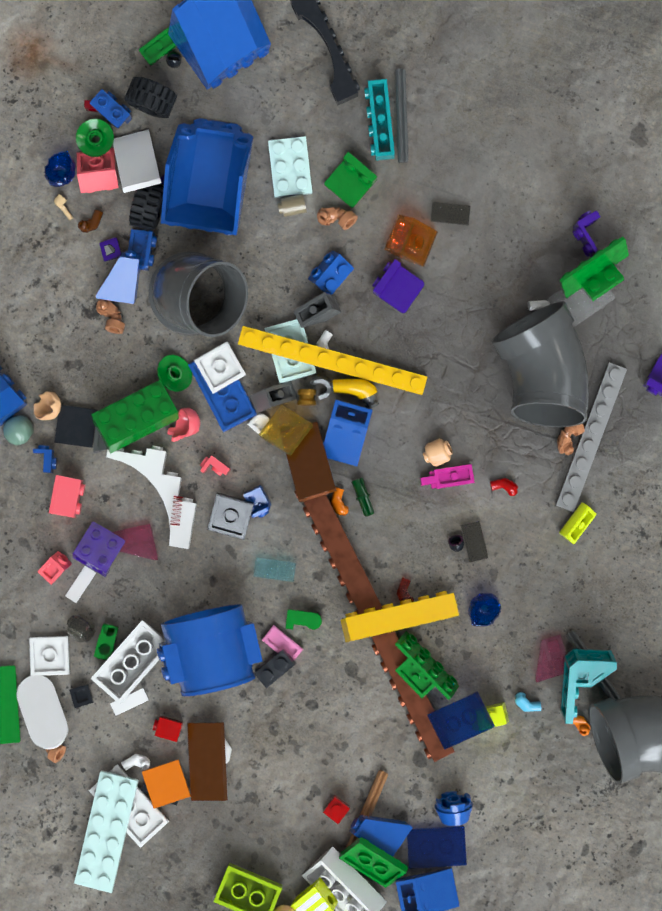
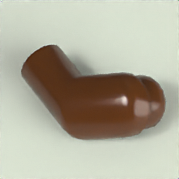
(91, 224)

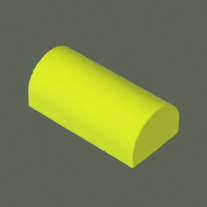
(577, 523)

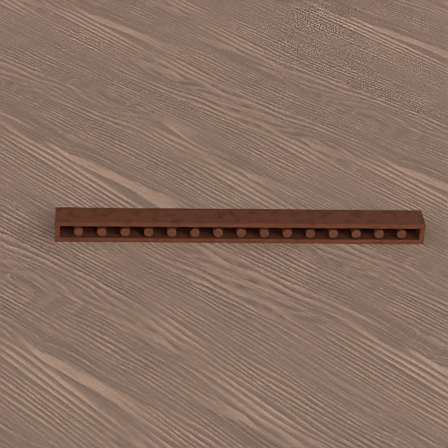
(364, 597)

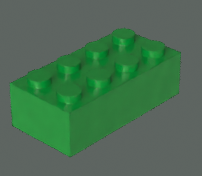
(135, 416)

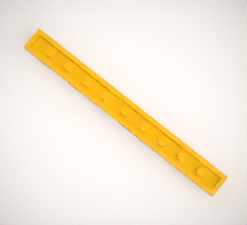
(332, 360)

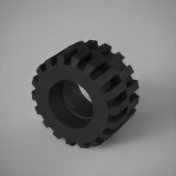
(150, 97)
(147, 207)

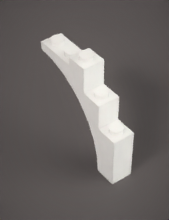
(168, 486)

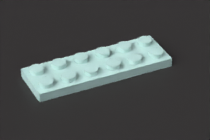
(106, 831)

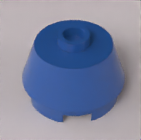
(454, 808)

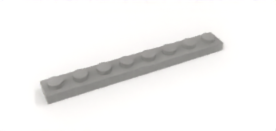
(591, 437)

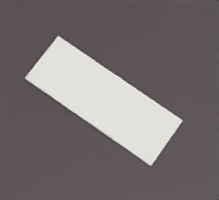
(80, 584)
(131, 701)

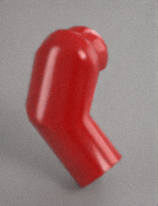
(506, 484)

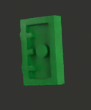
(350, 180)

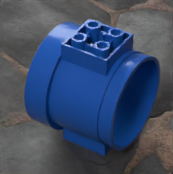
(209, 650)

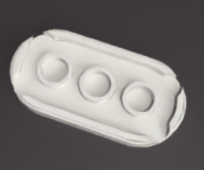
(42, 712)

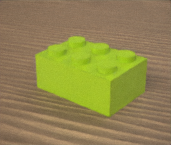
(247, 891)

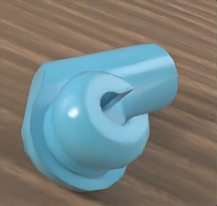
(527, 706)

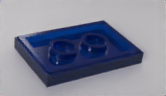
(461, 720)
(436, 847)

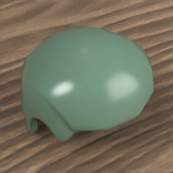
(18, 430)

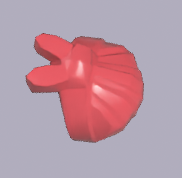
(186, 425)

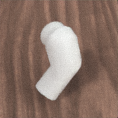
(536, 305)
(324, 339)
(137, 760)

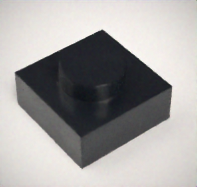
(81, 696)

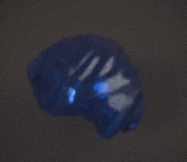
(60, 169)
(484, 609)

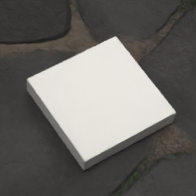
(220, 367)
(49, 655)

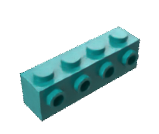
(380, 119)

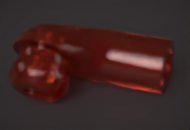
(402, 592)

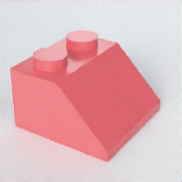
(97, 172)
(66, 496)

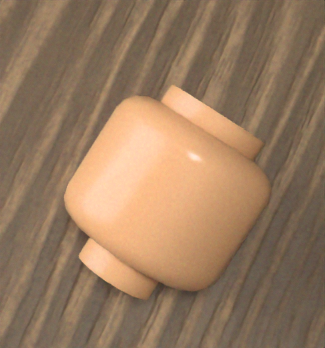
(437, 452)

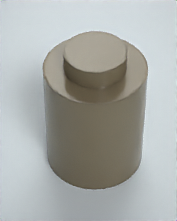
(292, 205)

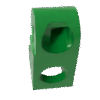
(304, 618)
(106, 641)

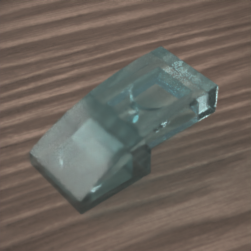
(274, 569)

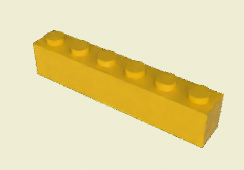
(399, 617)

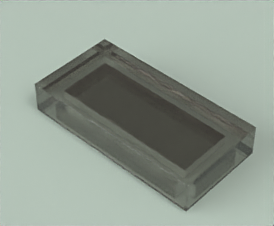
(450, 213)
(474, 541)

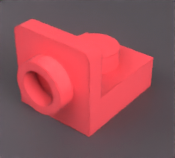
(218, 467)
(54, 567)

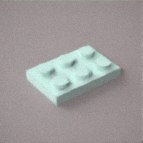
(290, 167)
(287, 368)

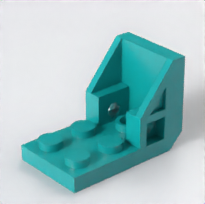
(583, 669)

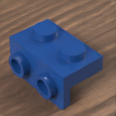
(107, 106)
(142, 243)
(330, 272)

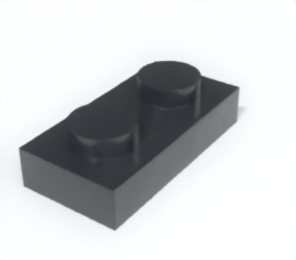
(275, 668)

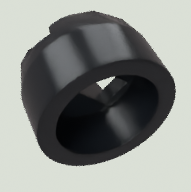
(173, 63)
(456, 543)

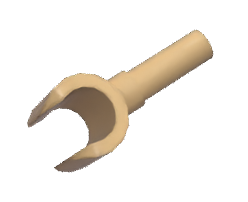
(59, 202)

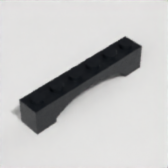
(343, 86)

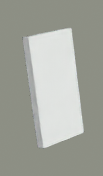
(136, 161)
(144, 819)

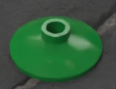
(91, 129)
(178, 368)

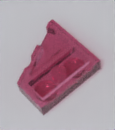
(139, 541)
(550, 658)

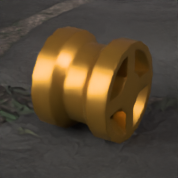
(306, 397)

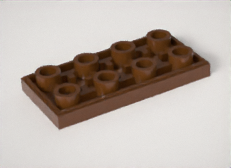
(311, 467)
(207, 761)

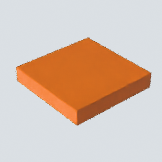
(166, 784)

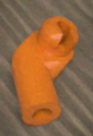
(337, 503)
(582, 725)

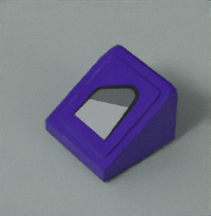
(110, 249)

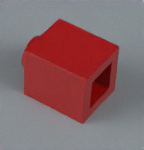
(167, 728)
(336, 809)

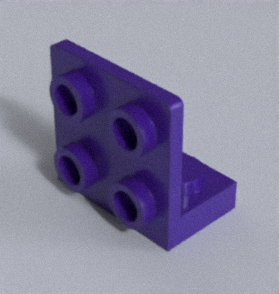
(98, 549)

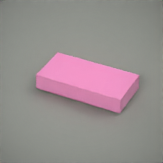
(278, 641)

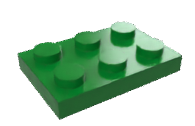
(373, 862)

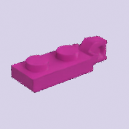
(449, 477)

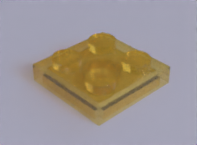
(285, 430)

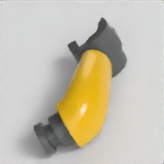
(359, 387)

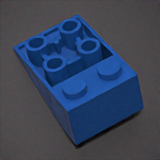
(346, 432)
(428, 891)

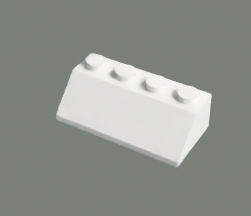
(129, 662)
(345, 883)

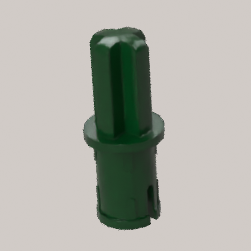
(363, 497)

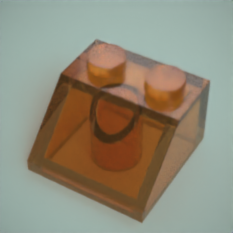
(411, 240)

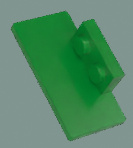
(598, 273)
(421, 670)
(9, 706)

